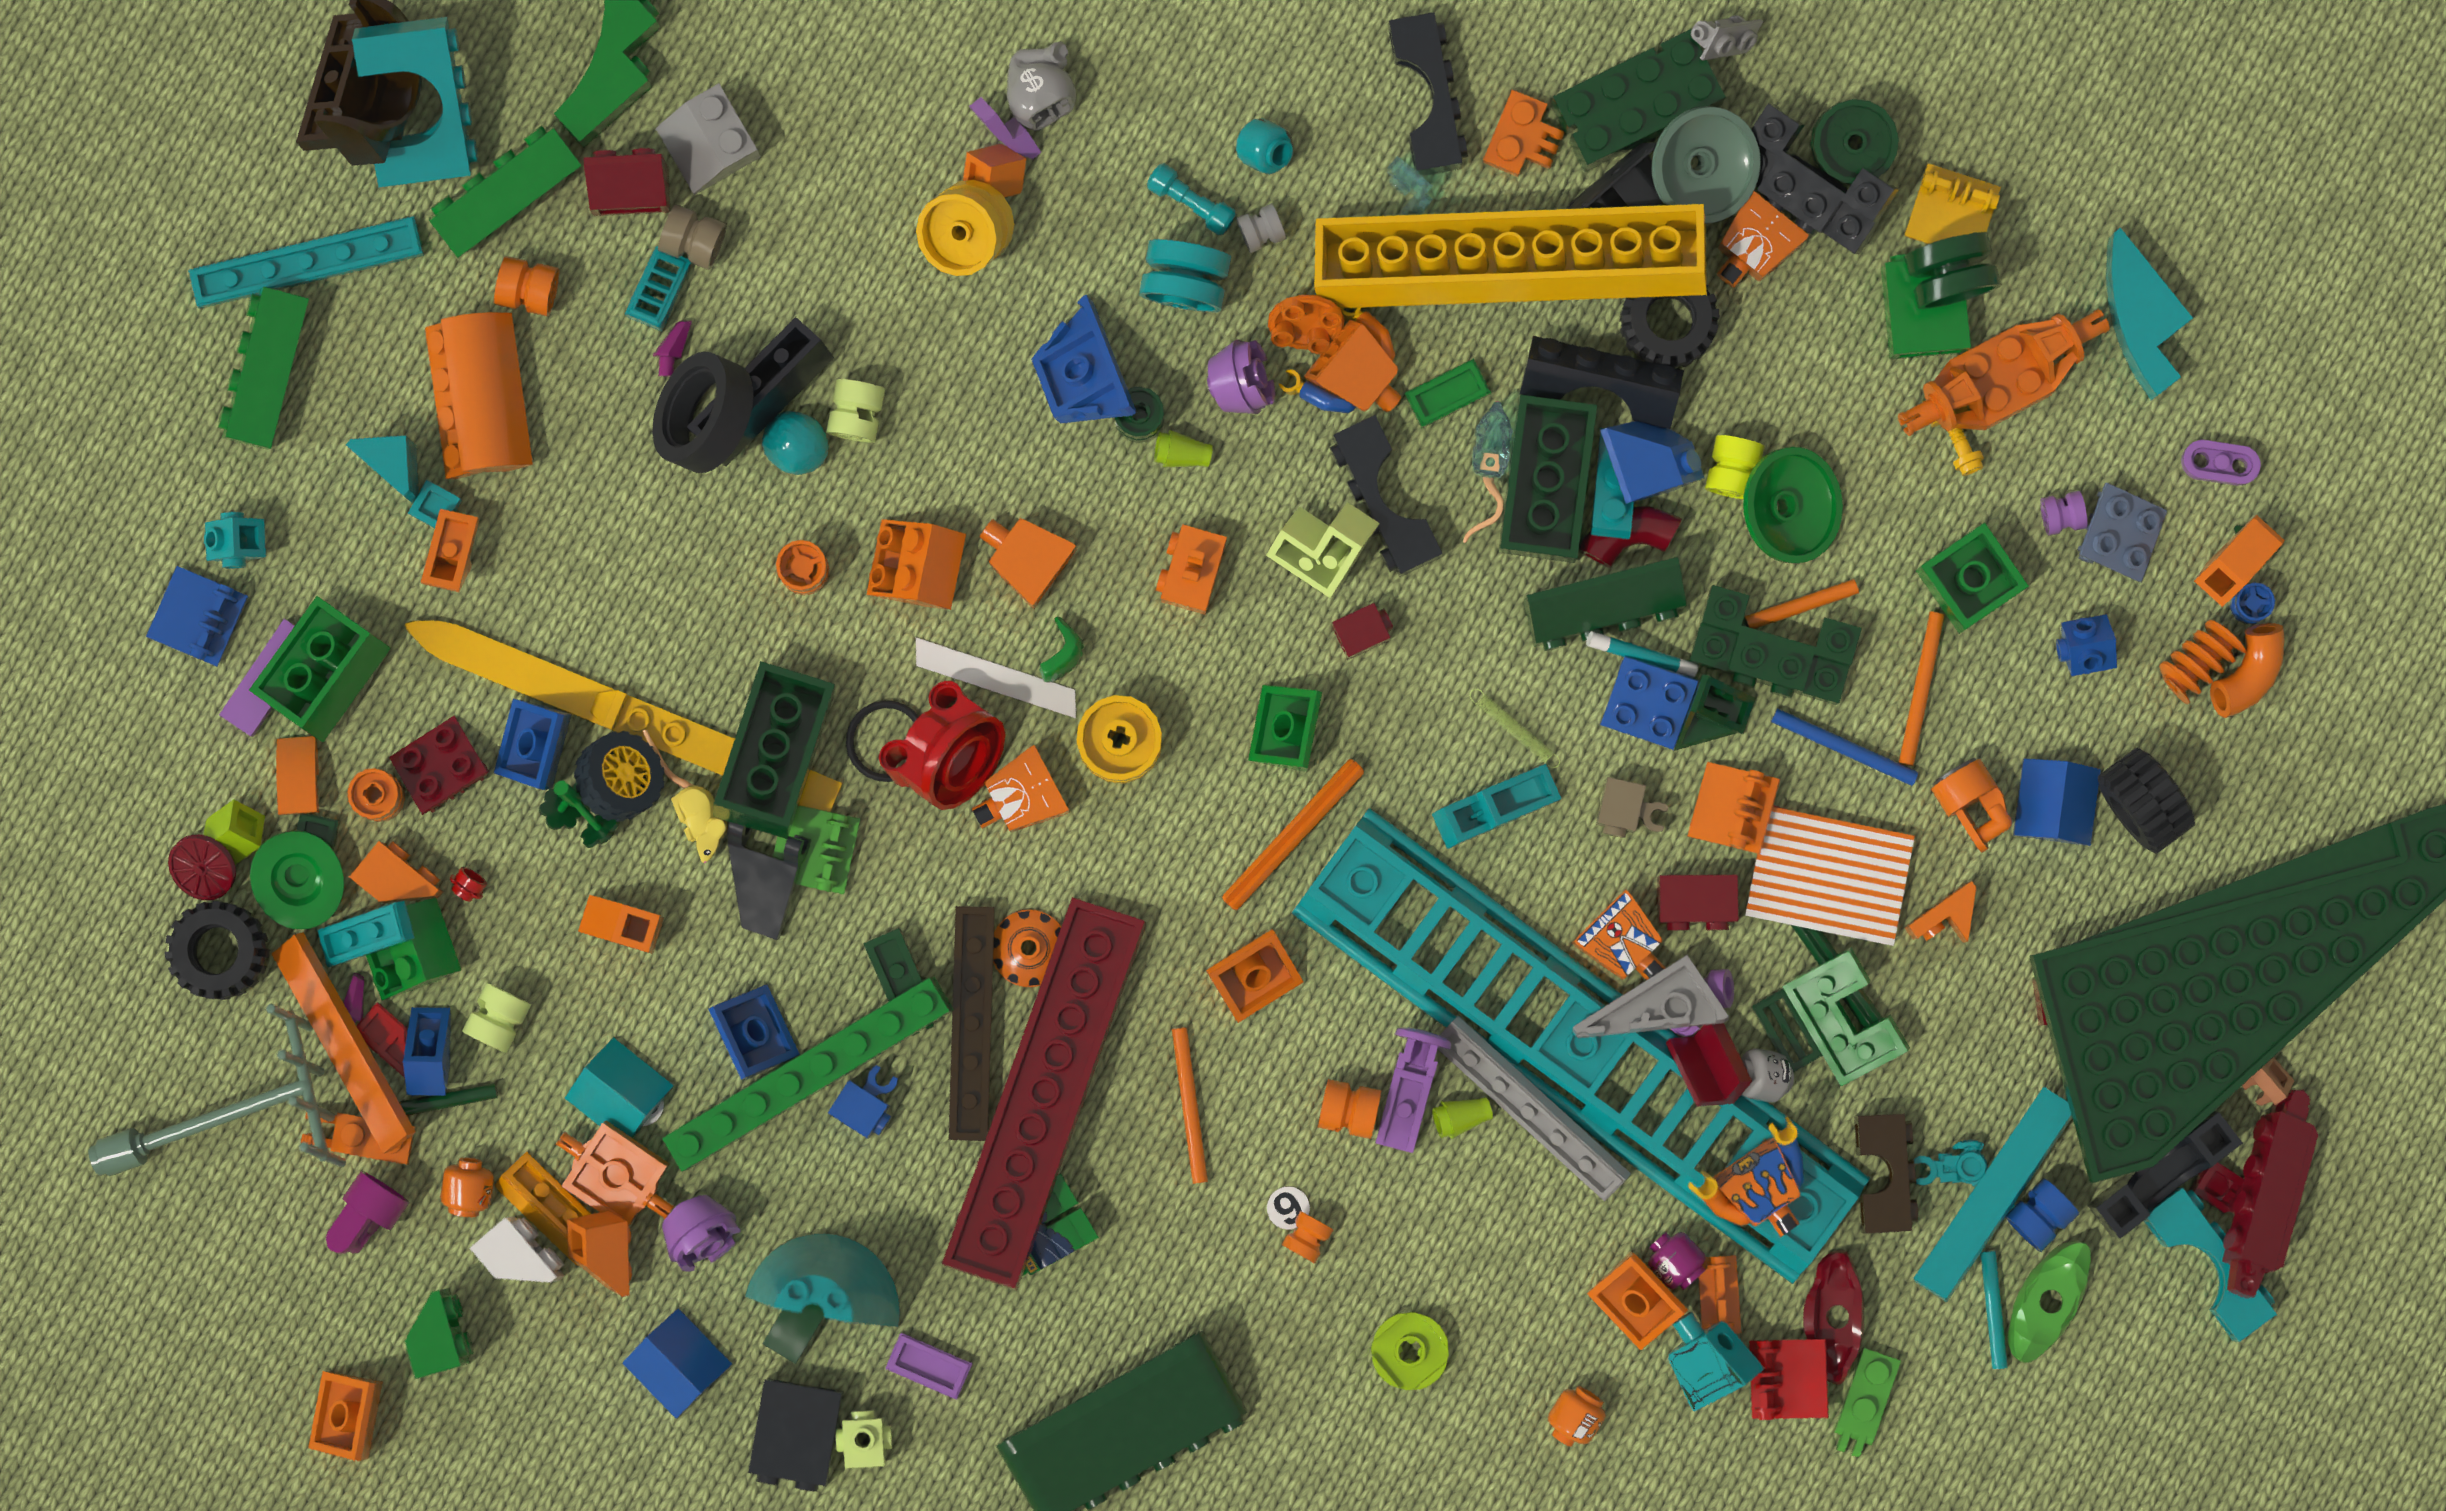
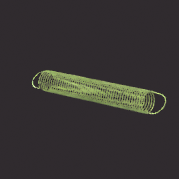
(1515, 727)

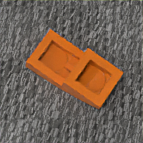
(297, 775)

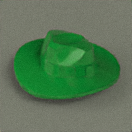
(297, 879)

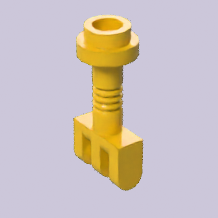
(1968, 461)

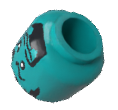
(1264, 146)

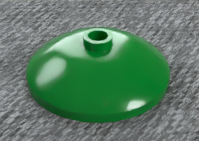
(1807, 503)

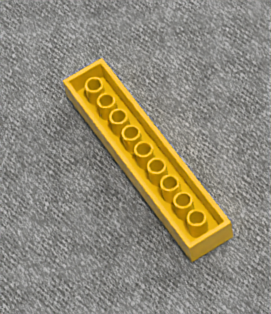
(1511, 256)

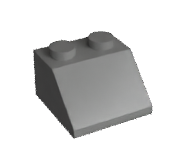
(707, 139)

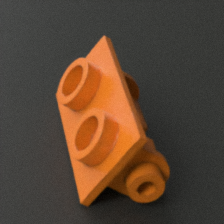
(1720, 1292)

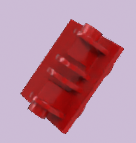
(1792, 1379)

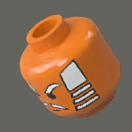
(1576, 1416)

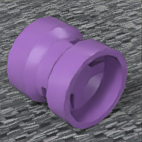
(2063, 513)

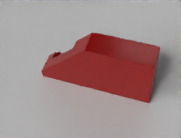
(385, 1036)

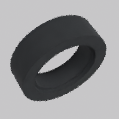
(726, 421)

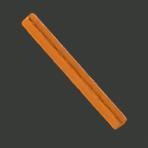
(1293, 834)

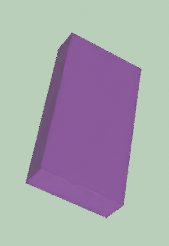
(928, 1366)

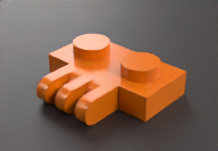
(1521, 135)

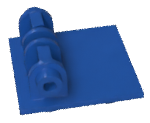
(197, 616)
(1649, 702)

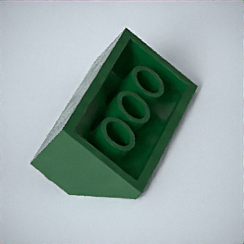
(1605, 602)

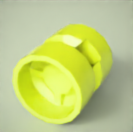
(1735, 462)

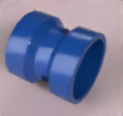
(2256, 598)

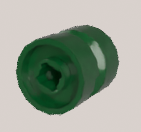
(1147, 421)

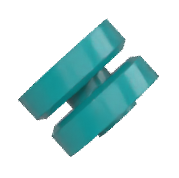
(1185, 275)

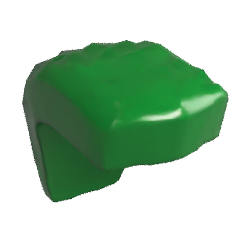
(1066, 658)

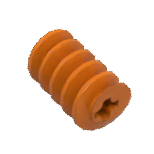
(2199, 659)

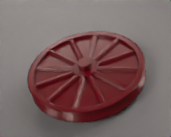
(202, 867)

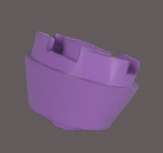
(1240, 379)
(698, 1231)

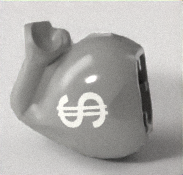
(1039, 87)

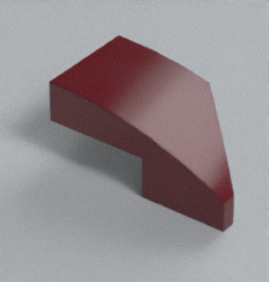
(2218, 1187)

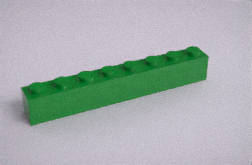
(808, 1074)

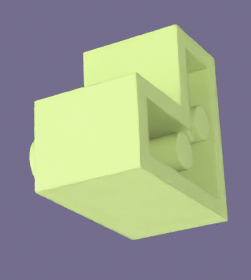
(1322, 552)

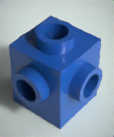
(2087, 645)

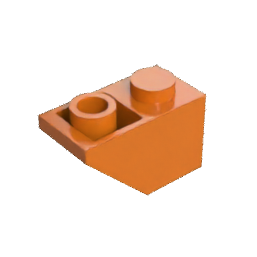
(2239, 560)
(391, 878)
(621, 924)
(601, 1248)

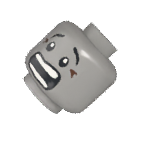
(1770, 1075)

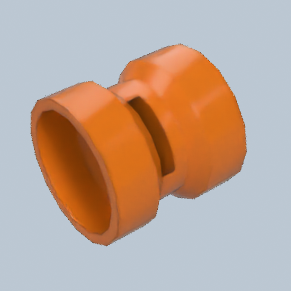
(1307, 1237)

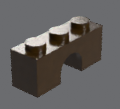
(1891, 1206)

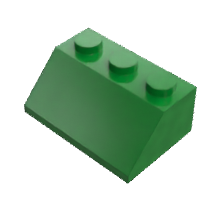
(319, 669)

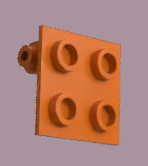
(1733, 807)

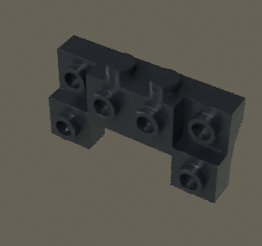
(1811, 195)

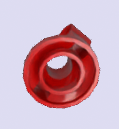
(946, 749)

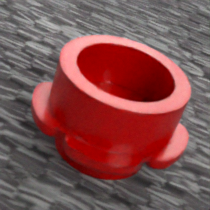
(468, 884)

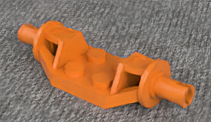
(2004, 374)

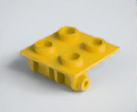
(1951, 206)

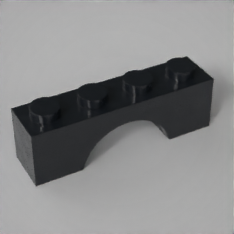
(1417, 46)
(1645, 387)
(1407, 541)
(2139, 1192)

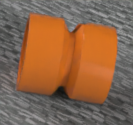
(526, 286)
(802, 567)
(376, 795)
(1349, 1109)

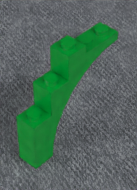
(612, 78)

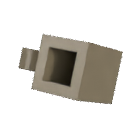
(1623, 806)

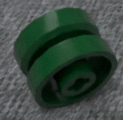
(1831, 135)
(1951, 266)

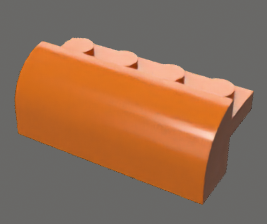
(478, 394)

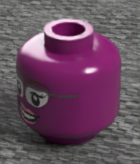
(1676, 1260)

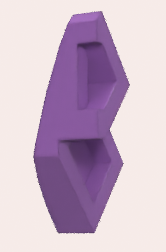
(1010, 133)

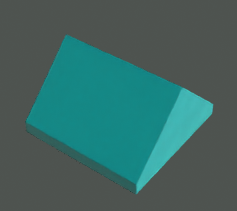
(392, 459)
(618, 1089)

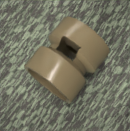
(688, 235)

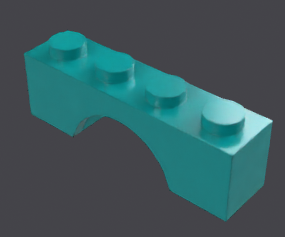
(2180, 1222)

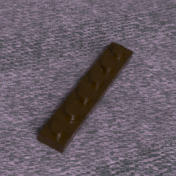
(971, 1023)

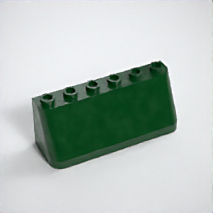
(1124, 1428)

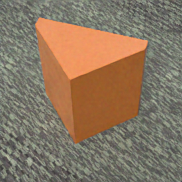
(1254, 976)
(1637, 1301)
(345, 1415)

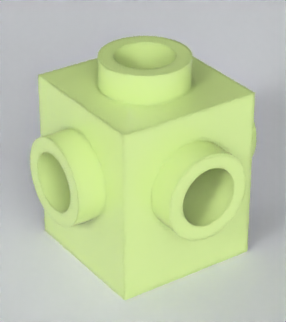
(861, 1455)

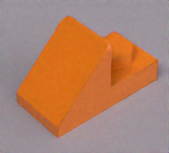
(450, 551)
(1955, 908)

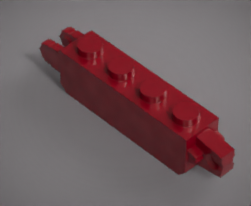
(2270, 1194)

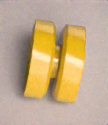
(965, 227)
(1115, 716)

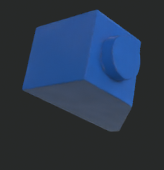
(427, 1051)

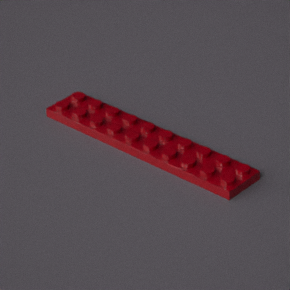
(1044, 1094)

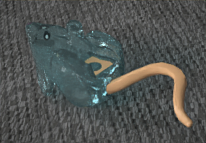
(1491, 456)

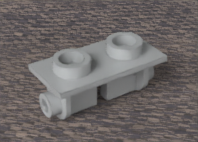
(1726, 36)

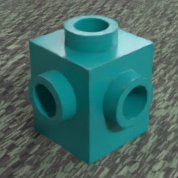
(234, 540)

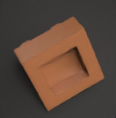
(2273, 1082)

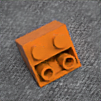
(916, 563)

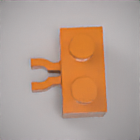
(1192, 568)

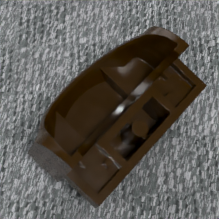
(354, 111)

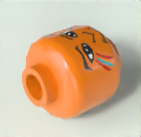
(466, 1187)

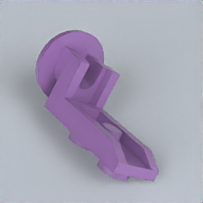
(1409, 1088)

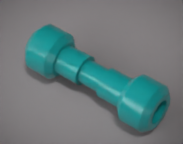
(1165, 182)

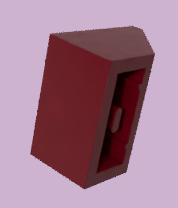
(627, 182)

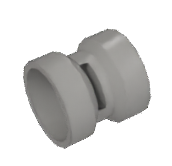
(1258, 229)

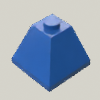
(1650, 459)

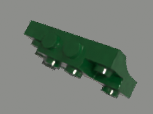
(1772, 659)

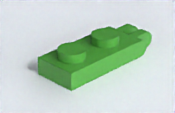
(1866, 1400)

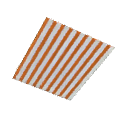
(1831, 876)

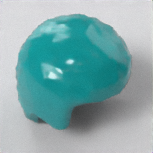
(795, 443)

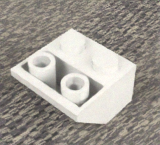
(513, 1253)

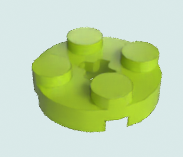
(1432, 1351)

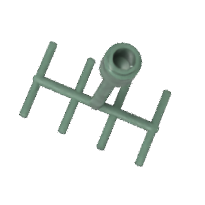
(130, 1148)

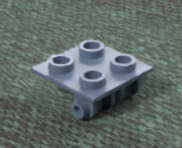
(2122, 532)

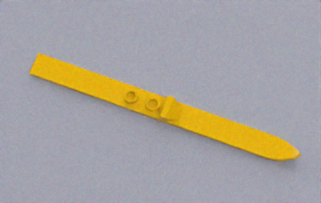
(593, 701)

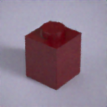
(1362, 630)

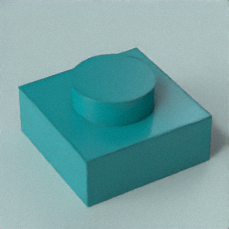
(430, 501)

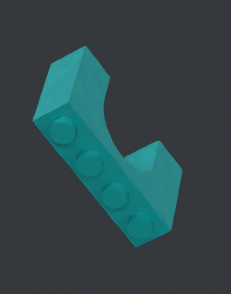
(426, 50)

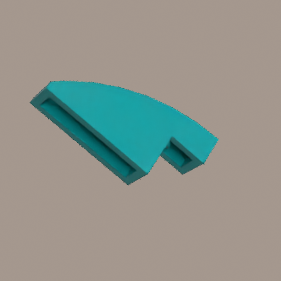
(2142, 314)

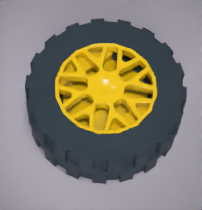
(623, 759)

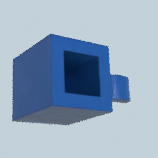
(861, 1107)

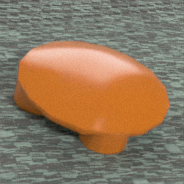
(1305, 323)

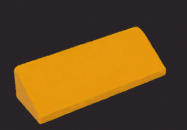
(541, 1199)

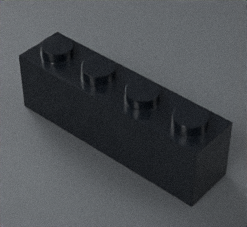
(776, 378)

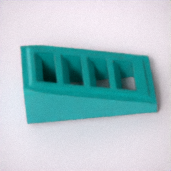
(648, 318)

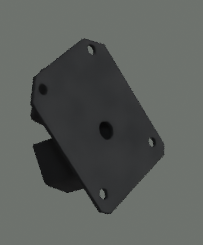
(1623, 185)

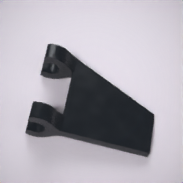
(763, 881)

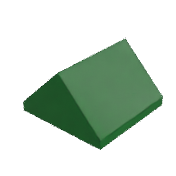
(1285, 727)

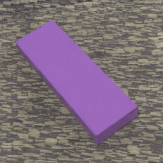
(244, 708)

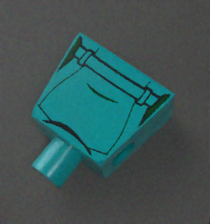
(1710, 1361)

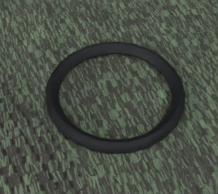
(852, 728)

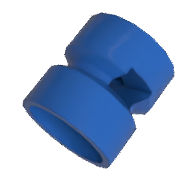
(2042, 1215)

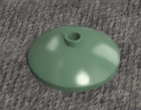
(1725, 166)

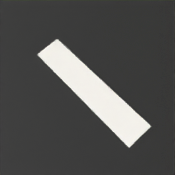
(995, 677)

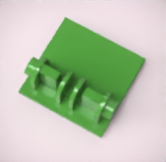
(830, 848)

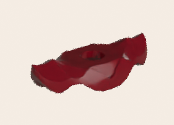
(1836, 1285)

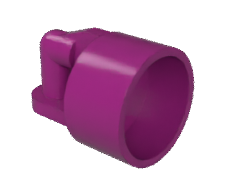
(367, 1208)

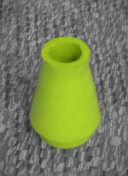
(1181, 451)
(1459, 1116)

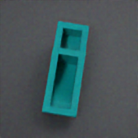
(1496, 806)

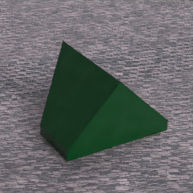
(1714, 713)

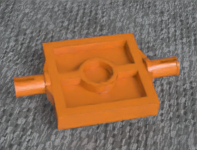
(615, 1173)

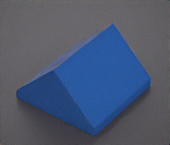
(532, 744)
(2056, 801)
(754, 1032)
(677, 1363)

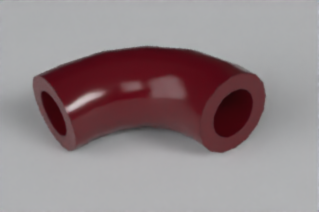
(1649, 527)

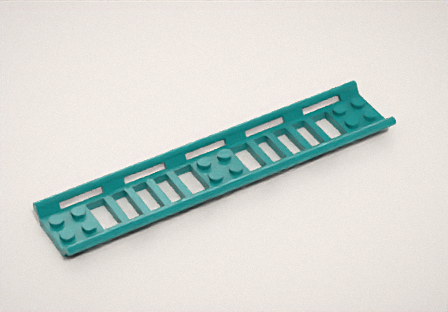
(1365, 884)

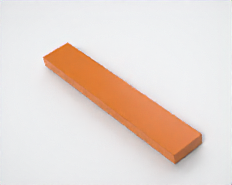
(343, 1042)

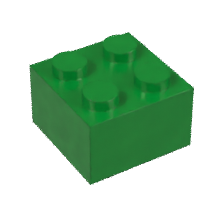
(1972, 578)

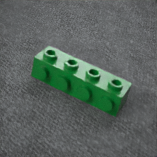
(504, 191)
(264, 367)

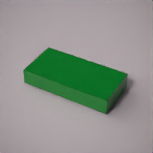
(1447, 393)

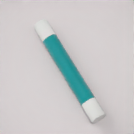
(1641, 653)

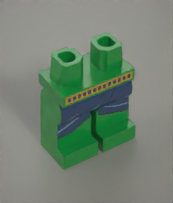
(1063, 1236)

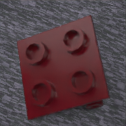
(439, 765)

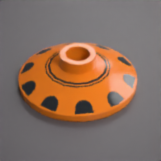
(1008, 940)

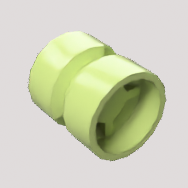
(855, 410)
(496, 1017)

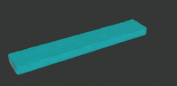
(306, 262)
(1994, 1195)

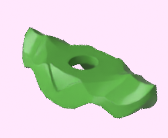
(2033, 1329)

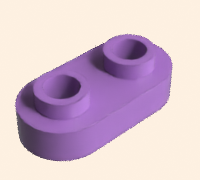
(2220, 461)

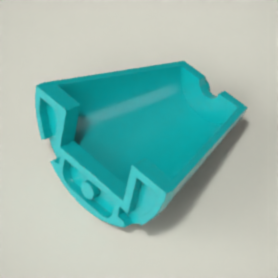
(830, 1272)

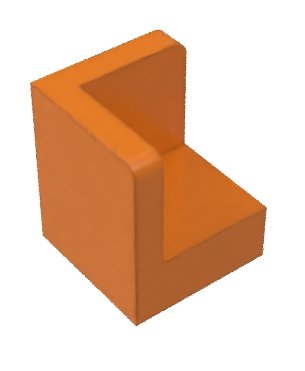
(998, 167)

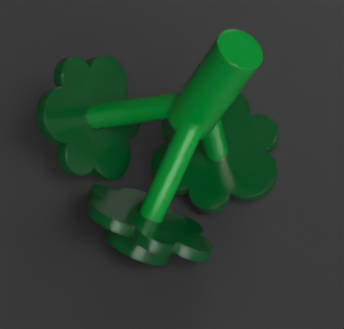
(564, 806)

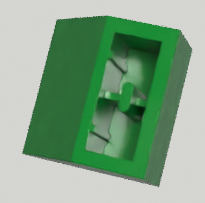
(419, 960)
(436, 1336)

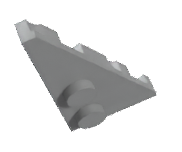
(1665, 1001)

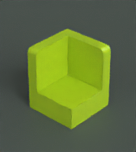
(236, 828)

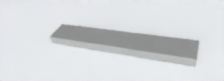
(1533, 1110)

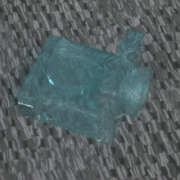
(1407, 180)

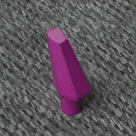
(672, 348)
(355, 997)

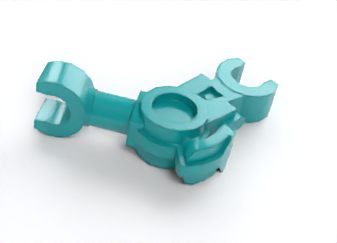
(1964, 1168)

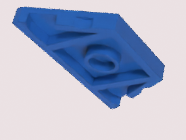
(1081, 370)

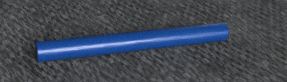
(1844, 747)

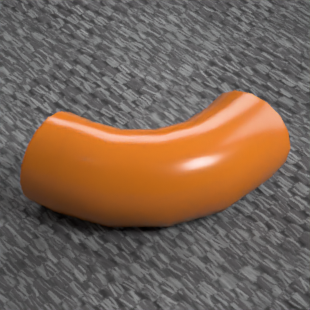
(2254, 675)

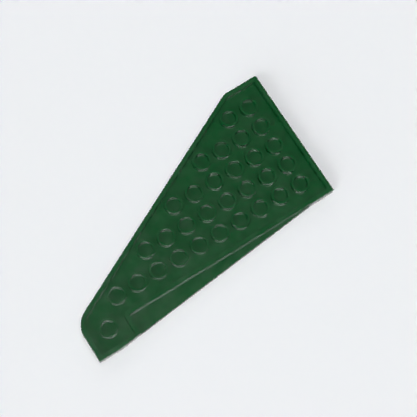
(2200, 995)

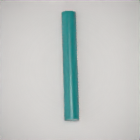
(1994, 1310)

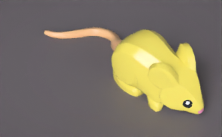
(695, 810)

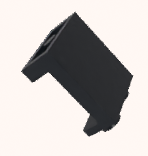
(795, 1434)

